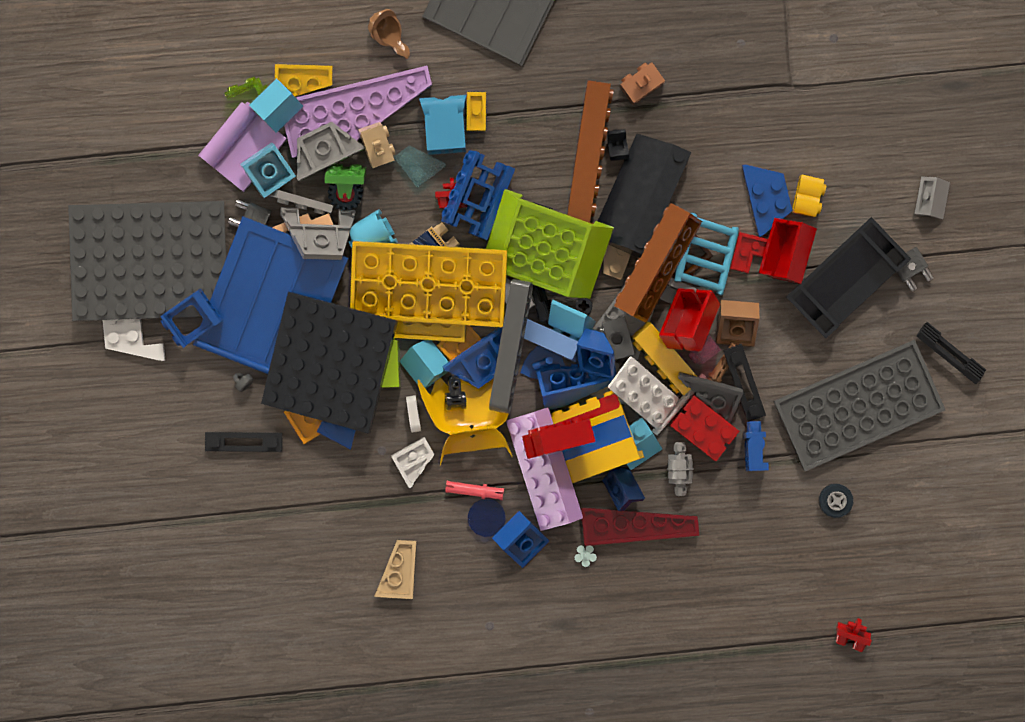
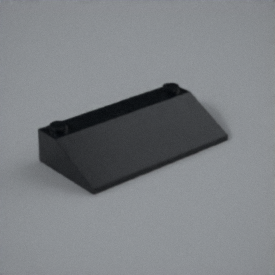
(642, 192)
(848, 277)

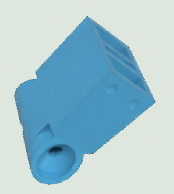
(444, 124)

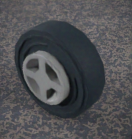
(841, 501)

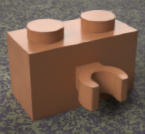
(641, 83)

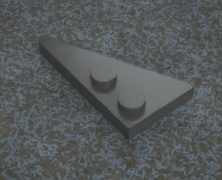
(719, 396)

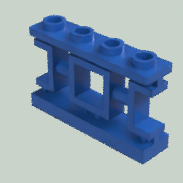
(490, 200)

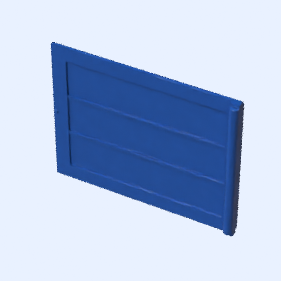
(254, 290)

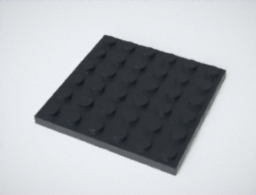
(329, 362)

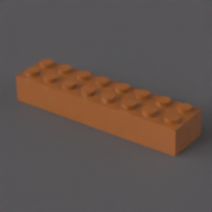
(590, 150)

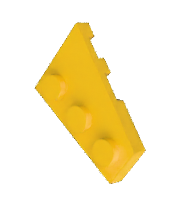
(304, 78)

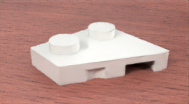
(412, 460)

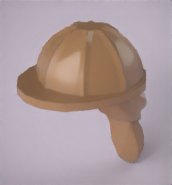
(387, 31)

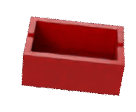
(787, 250)
(689, 319)
(704, 428)
(558, 437)

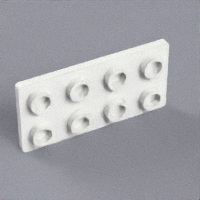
(643, 392)

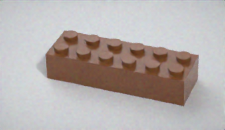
(658, 262)

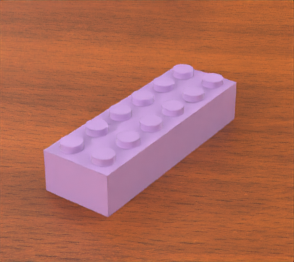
(545, 475)

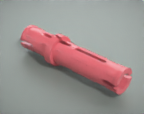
(475, 490)

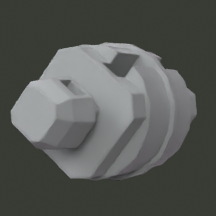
(680, 468)

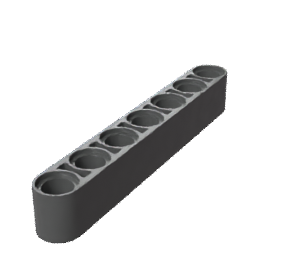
(511, 346)

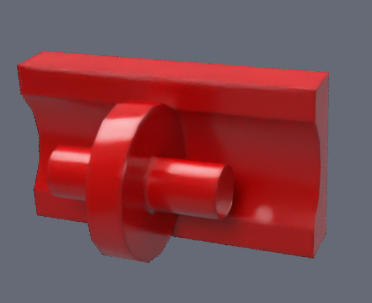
(443, 196)
(854, 632)

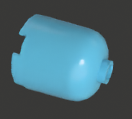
(372, 229)

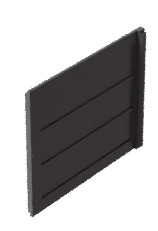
(497, 25)

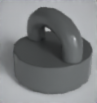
(244, 382)

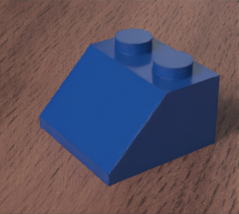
(596, 354)
(520, 539)

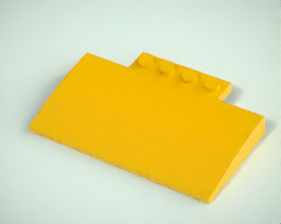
(429, 287)

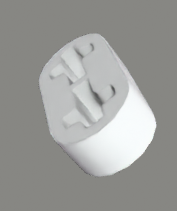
(413, 413)

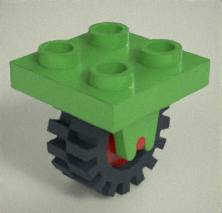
(345, 185)

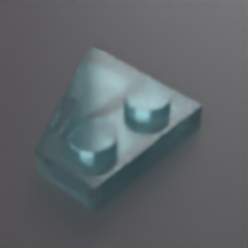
(418, 165)

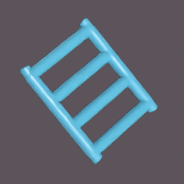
(723, 269)

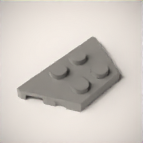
(323, 149)

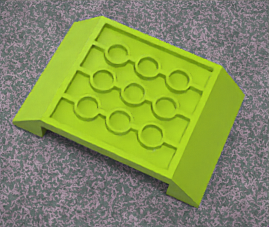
(549, 246)

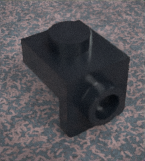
(617, 144)

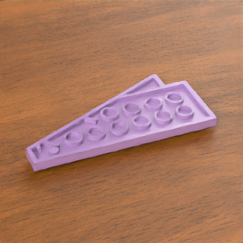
(356, 104)

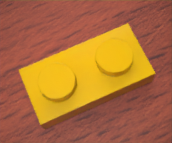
(476, 111)

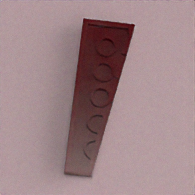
(616, 526)

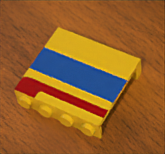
(612, 435)

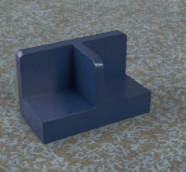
(622, 488)

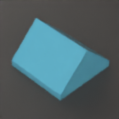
(276, 105)
(424, 363)

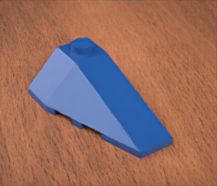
(567, 384)

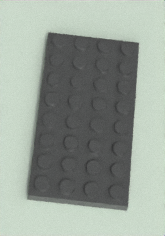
(859, 405)

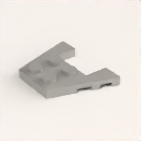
(318, 240)

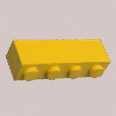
(665, 359)

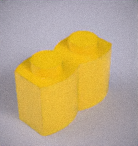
(808, 196)

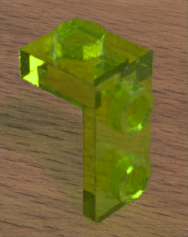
(249, 84)

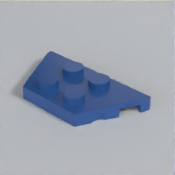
(767, 196)
(478, 362)

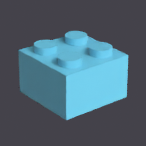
(267, 170)

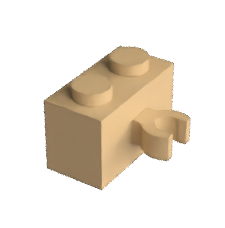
(376, 144)

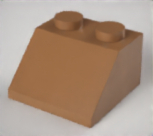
(737, 323)

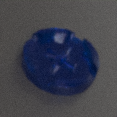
(486, 517)

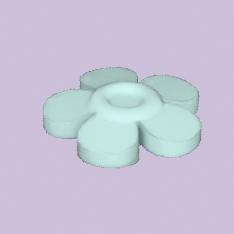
(585, 555)

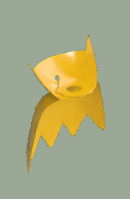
(458, 420)

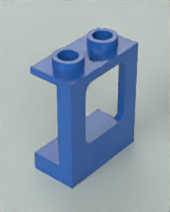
(203, 306)

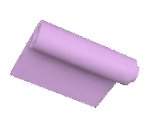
(237, 141)

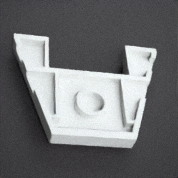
(127, 337)

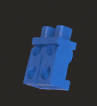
(754, 447)

